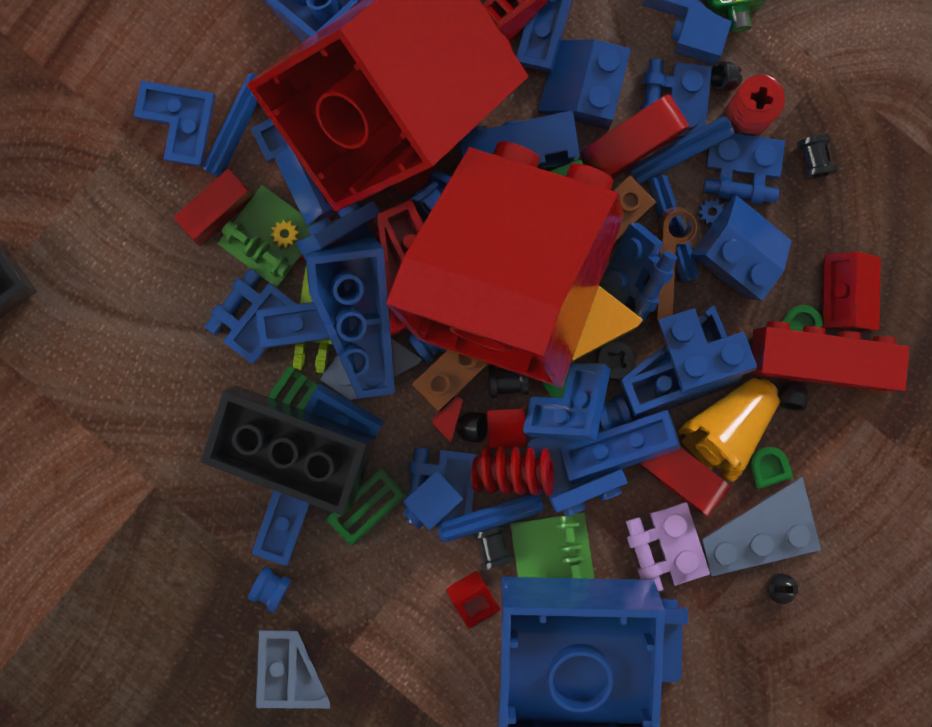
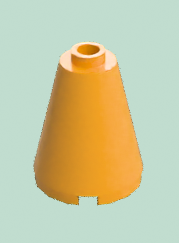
(732, 427)

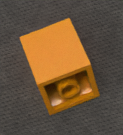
(605, 323)

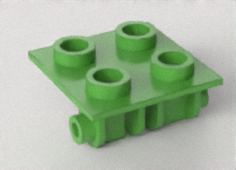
(250, 237)
(553, 547)

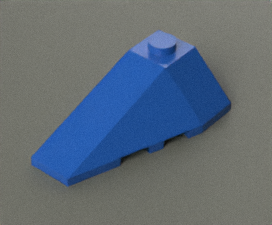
(351, 299)

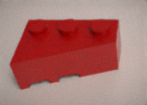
(395, 232)

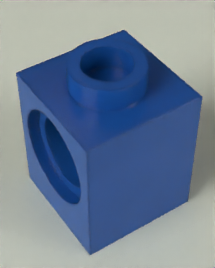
(431, 501)

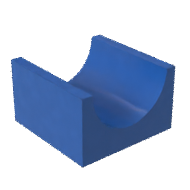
(580, 652)

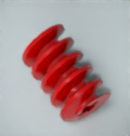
(755, 105)
(513, 472)

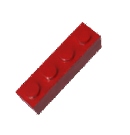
(830, 359)

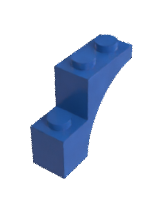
(701, 31)

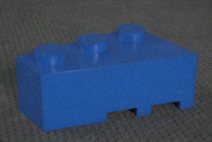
(548, 136)
(654, 385)

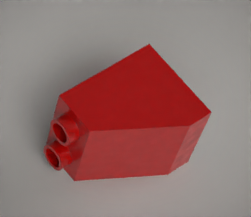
(387, 91)
(510, 261)

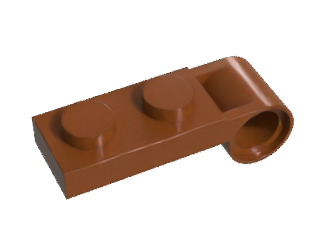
(666, 295)

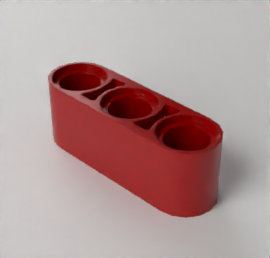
(636, 137)
(688, 479)

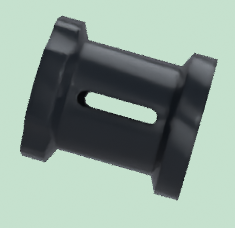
(817, 157)
(506, 381)
(492, 548)

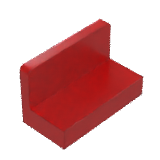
(213, 207)
(851, 291)

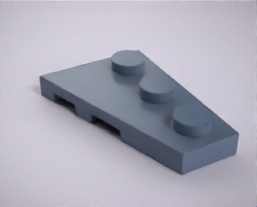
(766, 533)

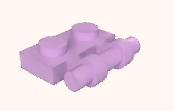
(678, 544)

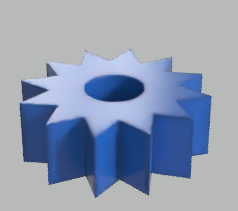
(710, 205)

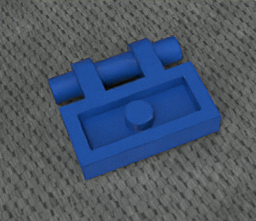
(688, 88)
(745, 156)
(630, 266)
(244, 333)
(454, 468)

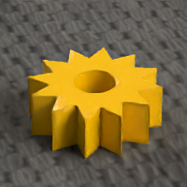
(282, 227)

